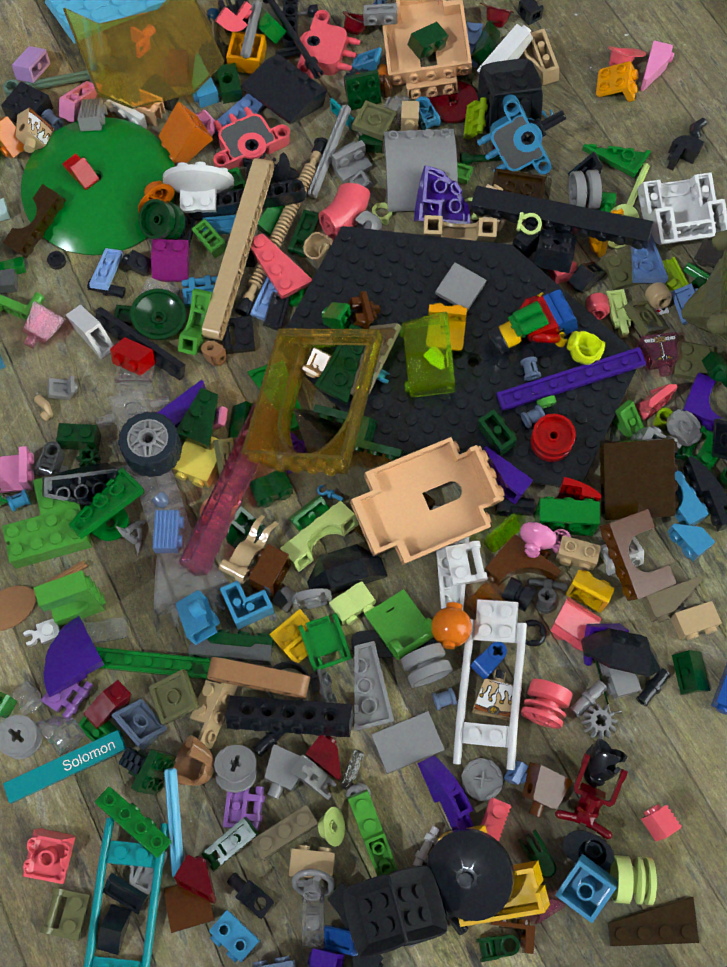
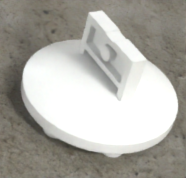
(198, 185)

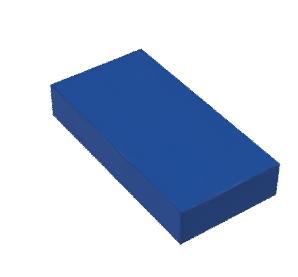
(338, 940)

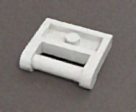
(459, 564)

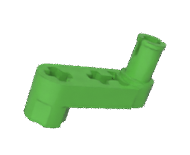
(18, 309)

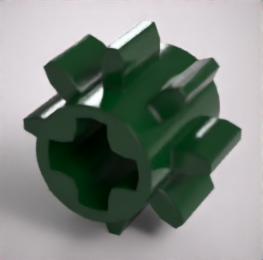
(85, 454)

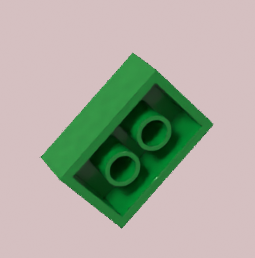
(572, 515)

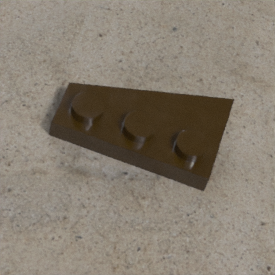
(520, 182)

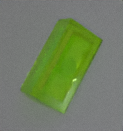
(502, 533)

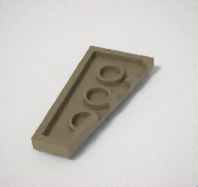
(389, 334)

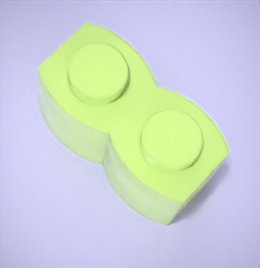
(352, 603)

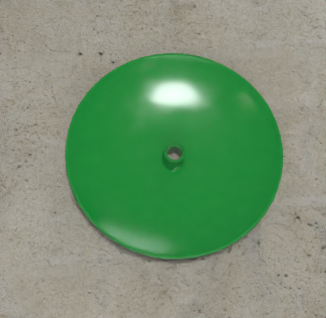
(107, 212)

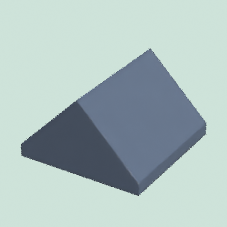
(140, 723)

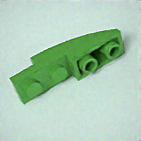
(372, 833)

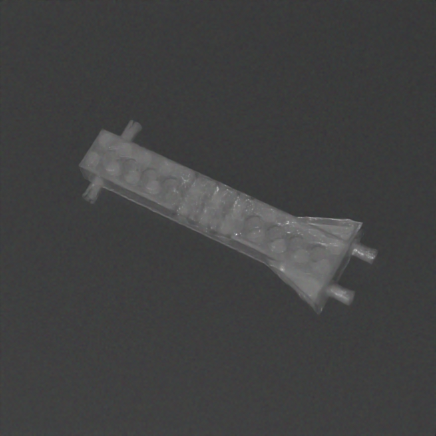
(171, 579)

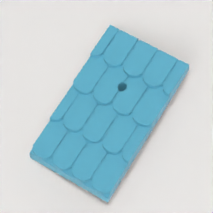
(100, 10)

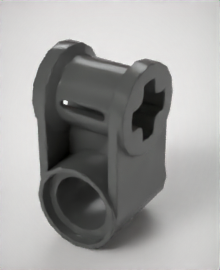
(48, 463)

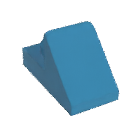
(368, 60)

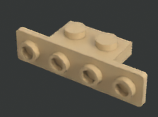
(212, 709)

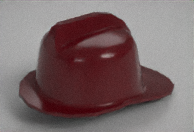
(497, 16)
(354, 23)

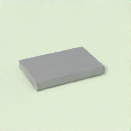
(407, 742)

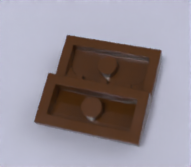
(186, 909)

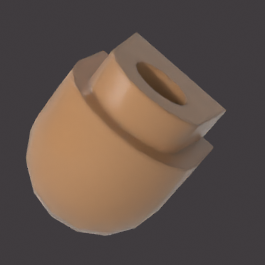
(213, 353)

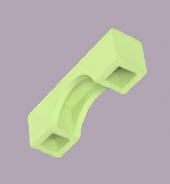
(336, 520)

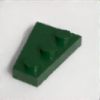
(199, 419)

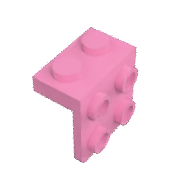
(17, 471)

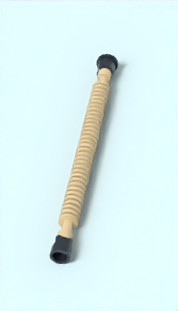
(281, 227)

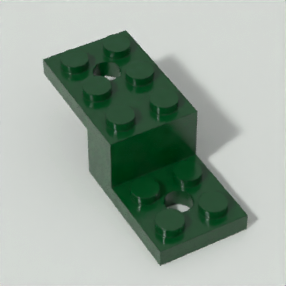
(365, 435)

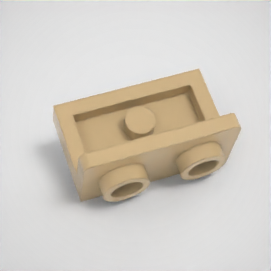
(578, 553)

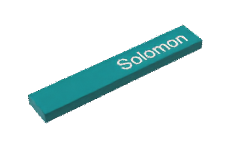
(64, 766)

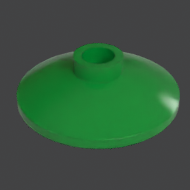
(111, 533)

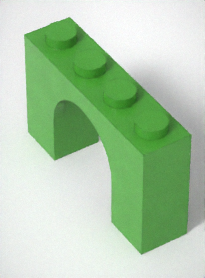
(70, 597)

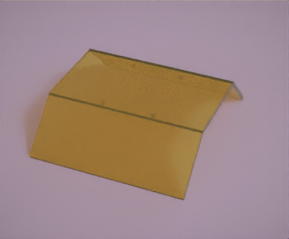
(148, 54)

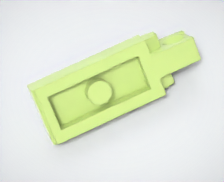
(618, 315)

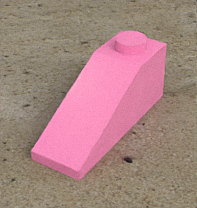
(657, 62)
(70, 102)

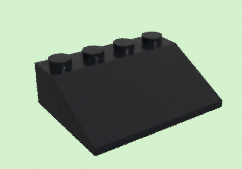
(285, 89)

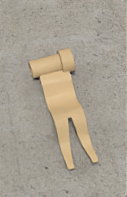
(245, 551)

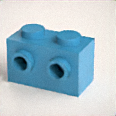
(233, 936)

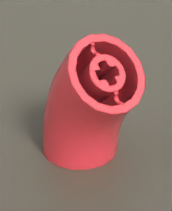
(344, 209)

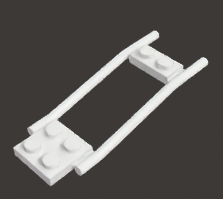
(495, 623)

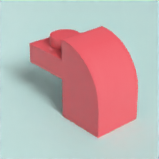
(233, 22)

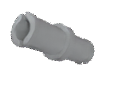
(588, 698)

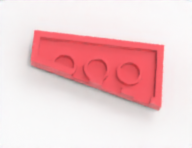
(278, 267)

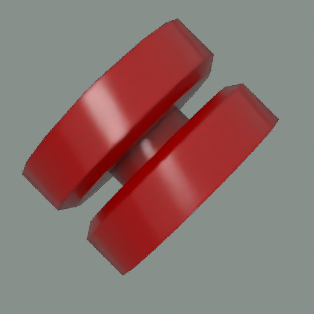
(553, 426)

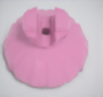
(536, 538)

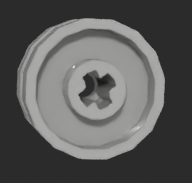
(585, 189)
(426, 665)

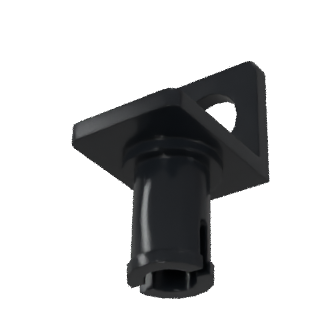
(248, 894)

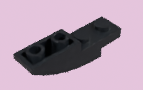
(708, 487)

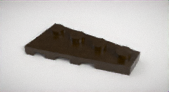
(659, 926)

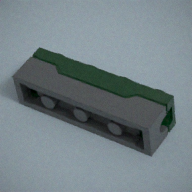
(235, 647)

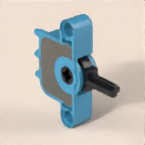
(512, 143)

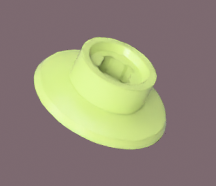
(332, 826)

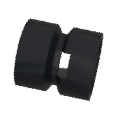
(517, 593)

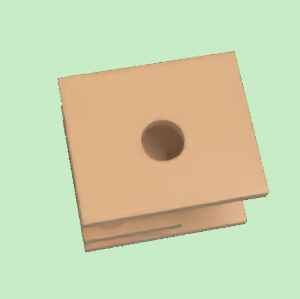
(152, 111)

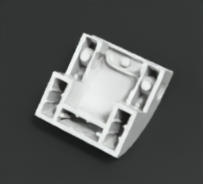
(682, 209)

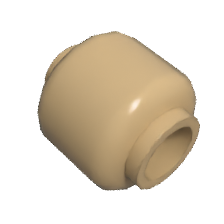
(658, 295)

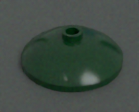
(154, 305)

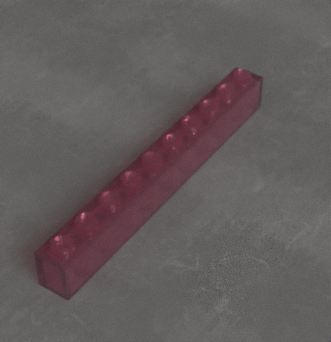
(220, 508)

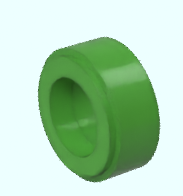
(547, 401)

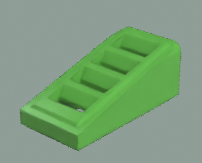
(216, 247)

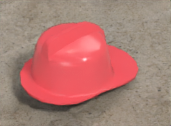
(622, 55)

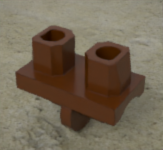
(366, 309)

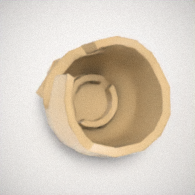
(317, 246)

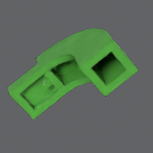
(191, 337)

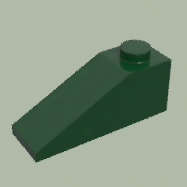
(486, 43)

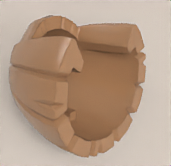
(194, 762)

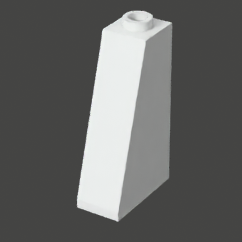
(511, 46)

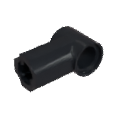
(524, 507)

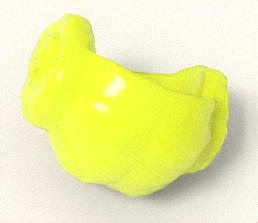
(585, 347)

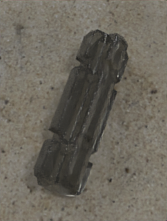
(352, 769)

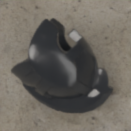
(282, 170)
(602, 763)

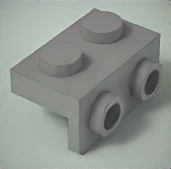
(380, 14)

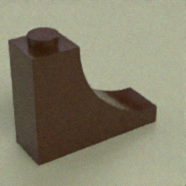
(514, 560)

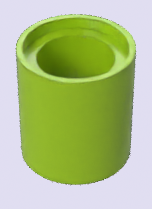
(657, 422)

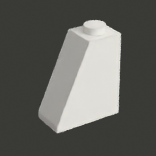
(90, 330)

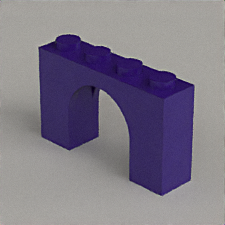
(698, 401)

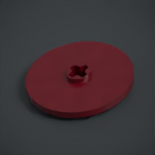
(454, 111)

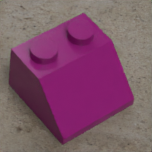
(170, 260)

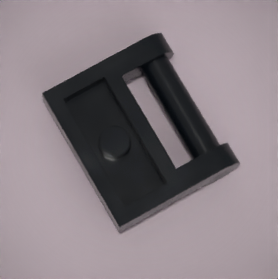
(243, 333)

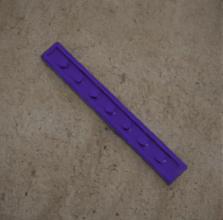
(571, 379)

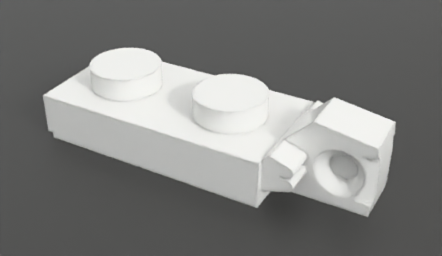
(126, 113)

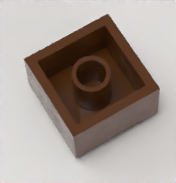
(269, 570)

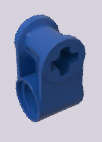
(487, 662)

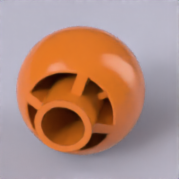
(451, 626)

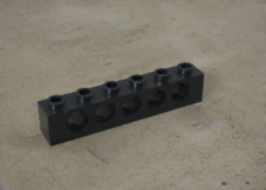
(289, 716)

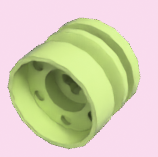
(634, 880)

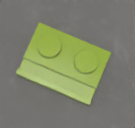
(675, 275)

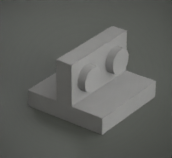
(349, 161)

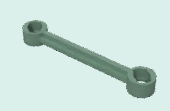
(50, 82)

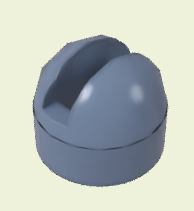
(161, 500)

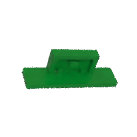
(133, 822)

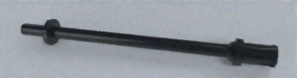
(311, 62)

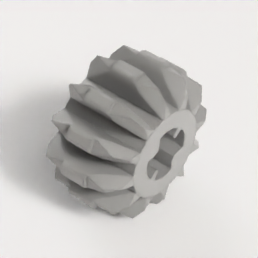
(603, 729)

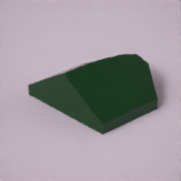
(241, 527)

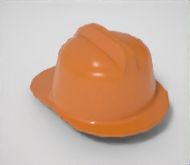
(157, 190)

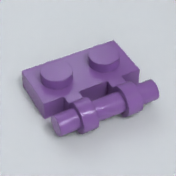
(61, 699)
(237, 805)

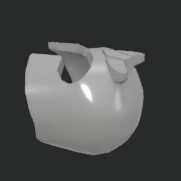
(369, 221)

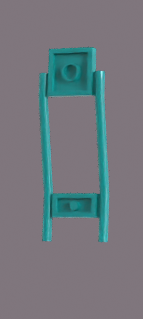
(130, 855)

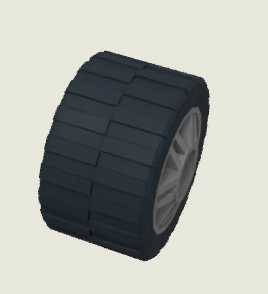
(150, 444)

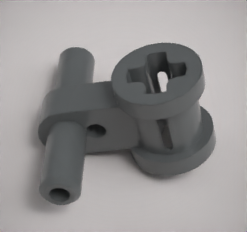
(547, 596)

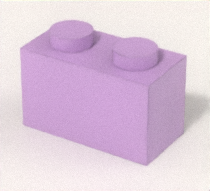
(31, 64)

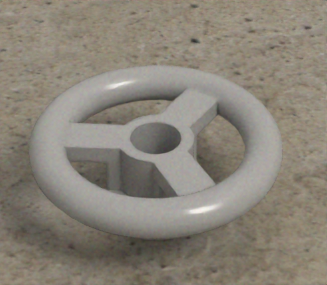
(312, 887)

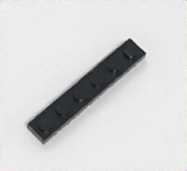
(120, 330)

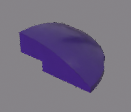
(440, 197)
(70, 658)

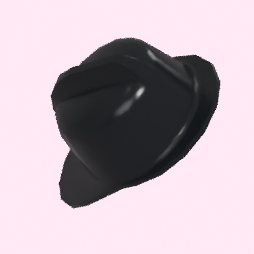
(591, 846)

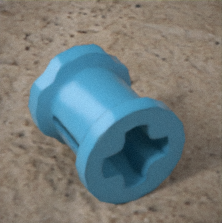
(18, 500)

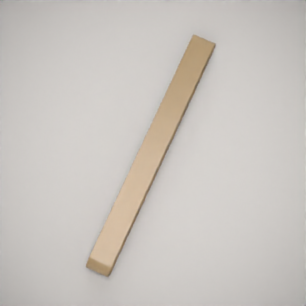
(237, 249)

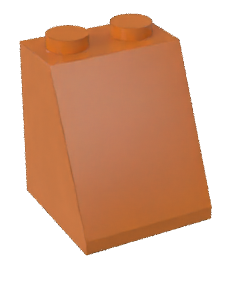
(184, 134)

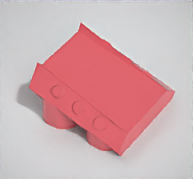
(655, 401)
(572, 623)
(48, 855)

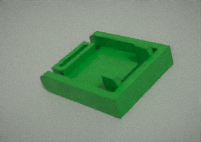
(322, 639)

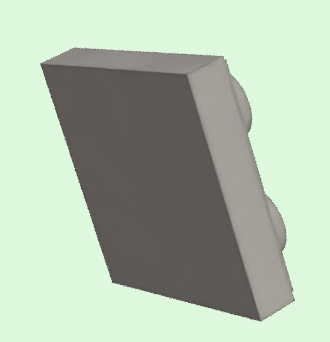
(460, 286)

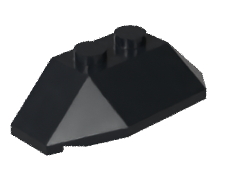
(346, 568)
(622, 651)

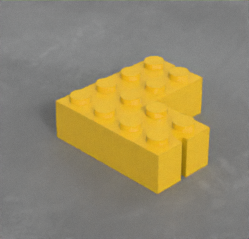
(527, 896)

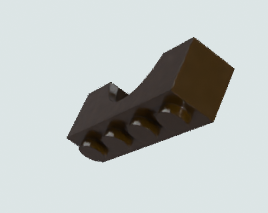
(25, 239)

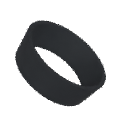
(289, 664)

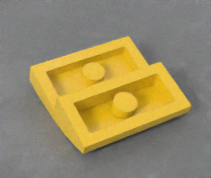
(289, 638)

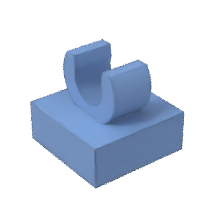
(518, 775)

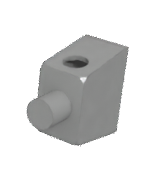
(279, 771)

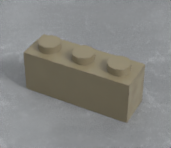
(284, 832)

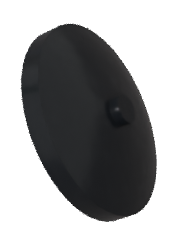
(472, 874)

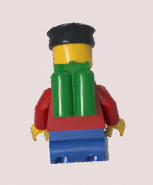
(539, 320)

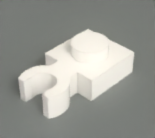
(45, 633)

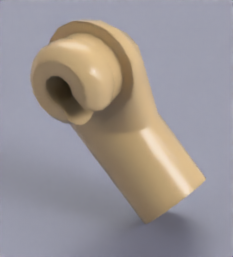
(45, 405)

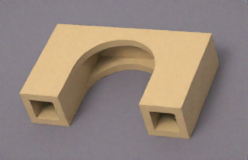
(483, 230)

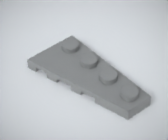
(370, 693)

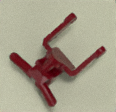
(591, 801)

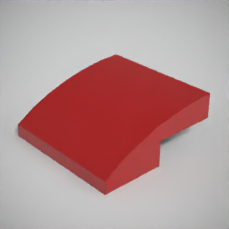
(577, 490)

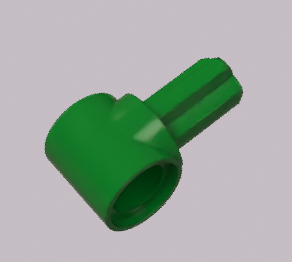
(607, 201)

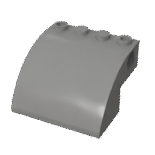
(408, 154)

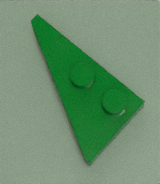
(621, 158)

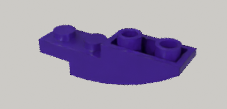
(447, 790)

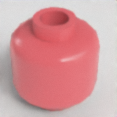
(598, 305)

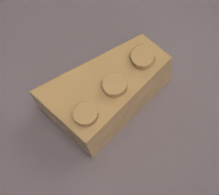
(542, 56)

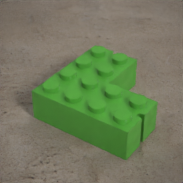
(44, 535)

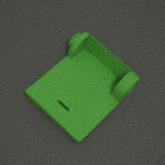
(400, 624)

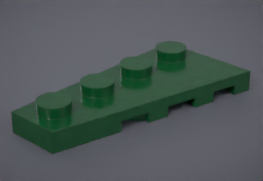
(340, 371)

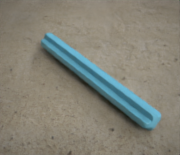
(174, 819)

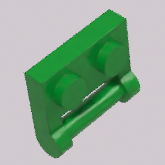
(705, 453)

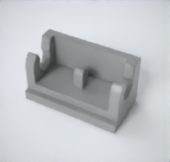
(312, 776)

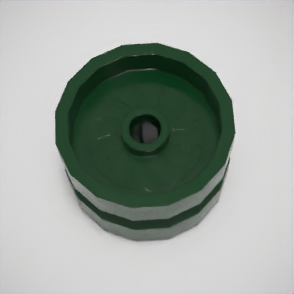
(161, 220)

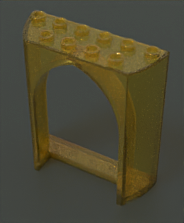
(269, 430)

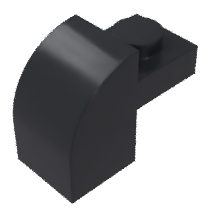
(684, 148)

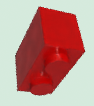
(132, 356)

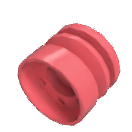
(547, 701)

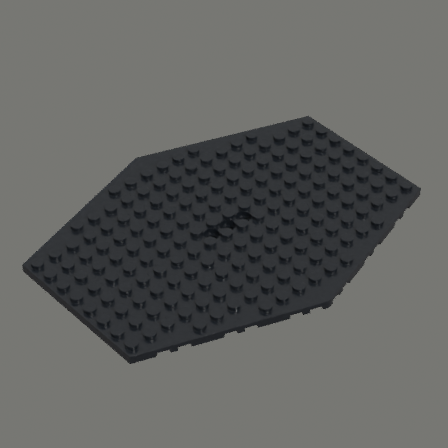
(402, 278)

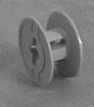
(27, 729)
(228, 760)

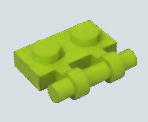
(475, 118)

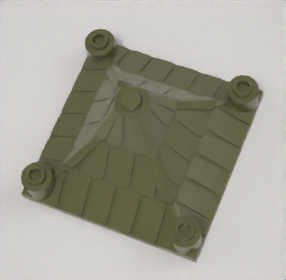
(708, 305)

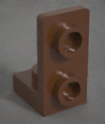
(526, 939)

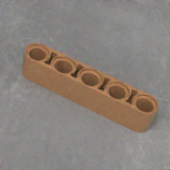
(258, 677)

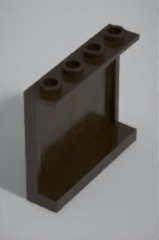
(638, 477)

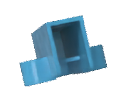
(197, 617)

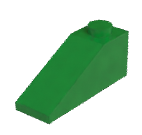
(270, 26)

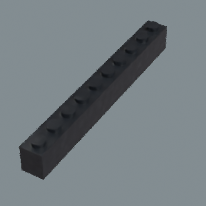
(563, 217)

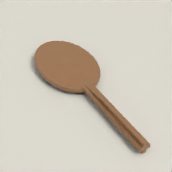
(19, 601)

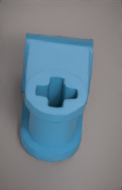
(427, 115)

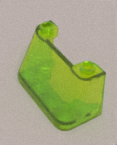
(428, 355)

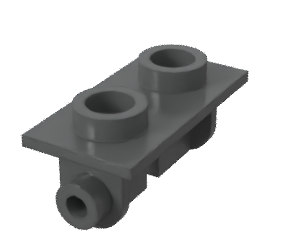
(322, 682)

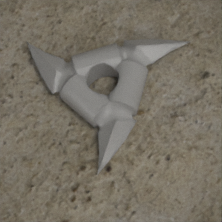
(136, 527)

